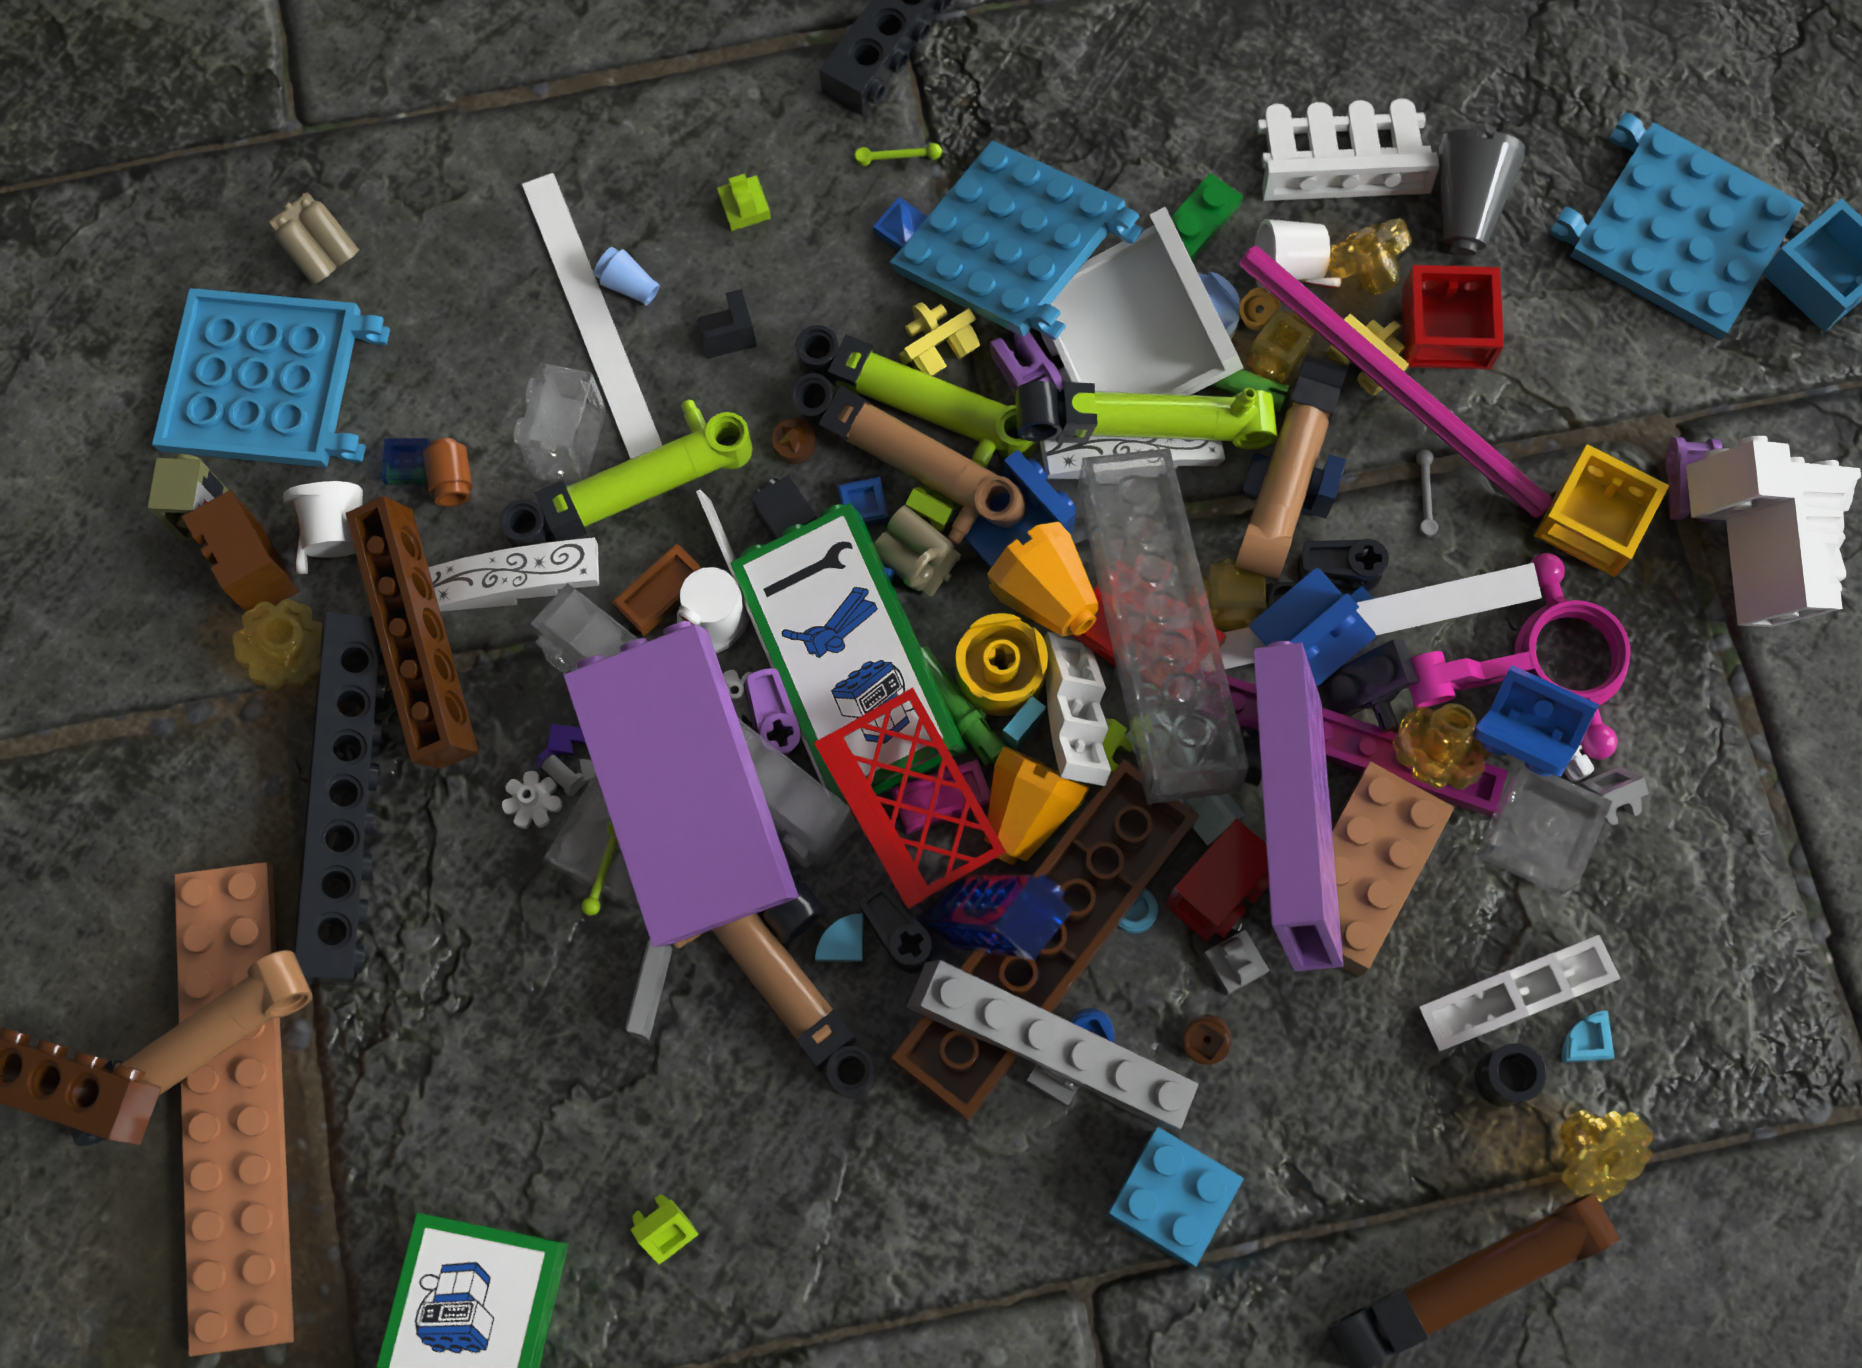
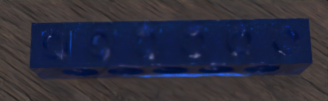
(999, 914)

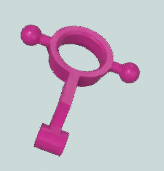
(1441, 680)

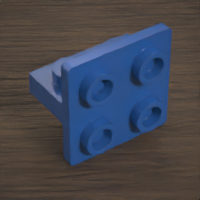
(1318, 618)

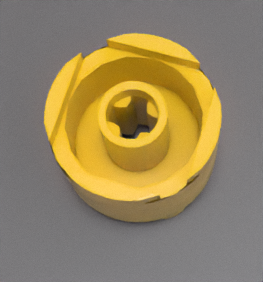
(1021, 650)

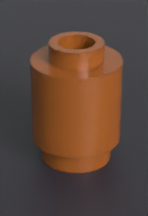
(447, 472)

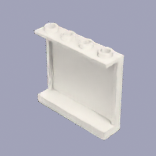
(1142, 320)

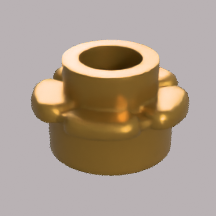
(1249, 305)

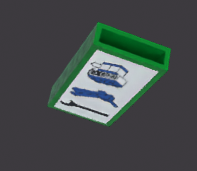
(843, 642)
(472, 1297)

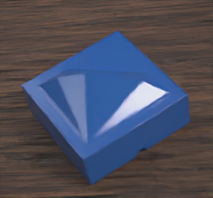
(898, 224)

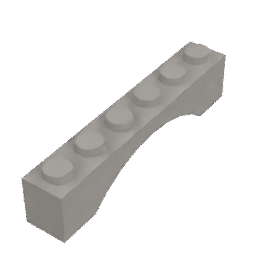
(1053, 1043)

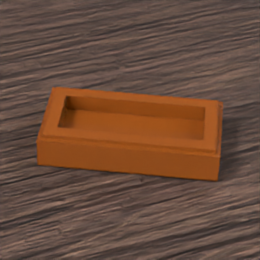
(656, 590)

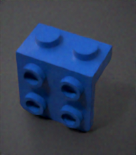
(1043, 507)
(1535, 722)

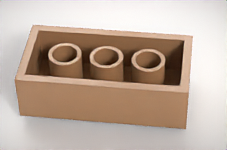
(1378, 855)

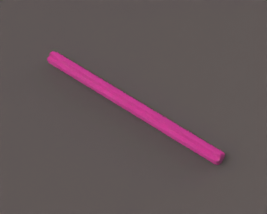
(1396, 382)

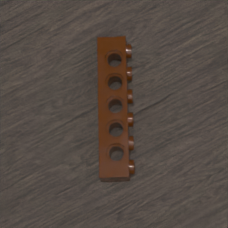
(411, 633)
(76, 1089)

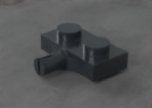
(1373, 683)

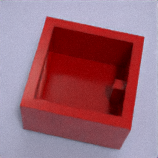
(1450, 318)
(1220, 881)

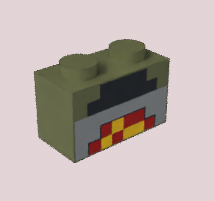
(179, 488)

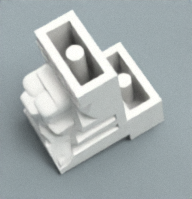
(1780, 527)

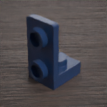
(1321, 490)

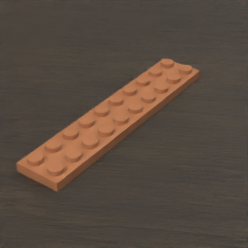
(233, 1124)

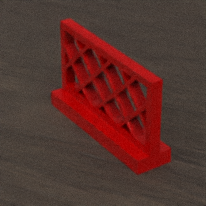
(874, 819)

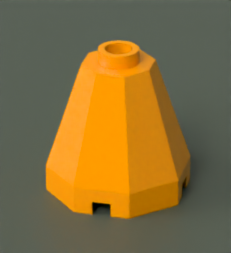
(1046, 581)
(1029, 803)

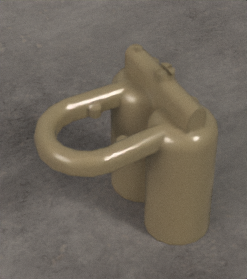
(312, 238)
(916, 551)

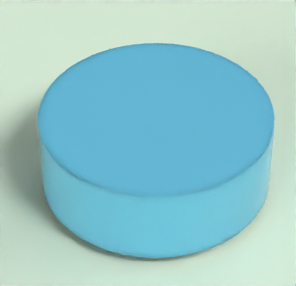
(1141, 915)

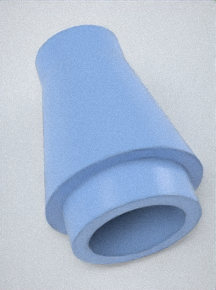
(623, 274)

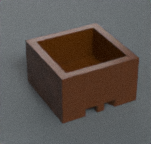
(240, 552)

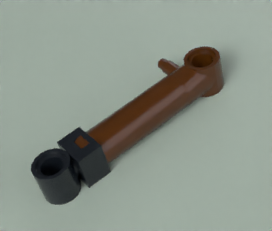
(1472, 1283)

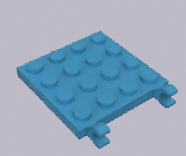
(1681, 227)
(1012, 239)
(262, 378)

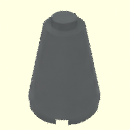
(1475, 185)

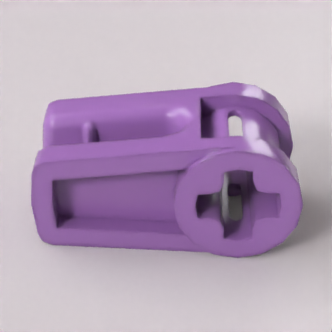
(1038, 368)
(1678, 455)
(771, 706)

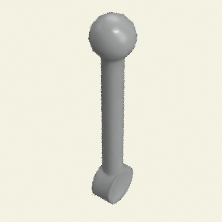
(1429, 526)

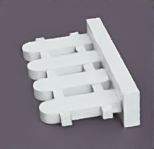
(1348, 172)

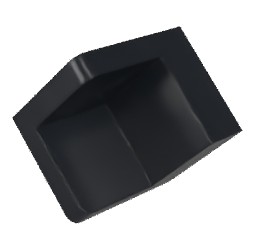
(728, 329)

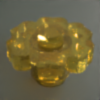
(1371, 256)
(279, 644)
(1441, 746)
(1603, 1152)

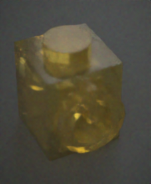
(1280, 346)
(1234, 595)

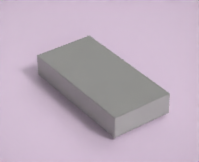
(648, 991)

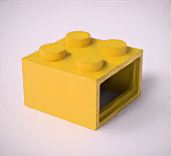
(1600, 511)

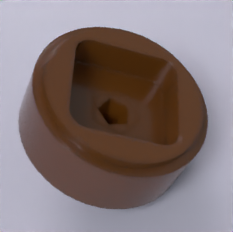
(794, 441)
(1207, 1039)

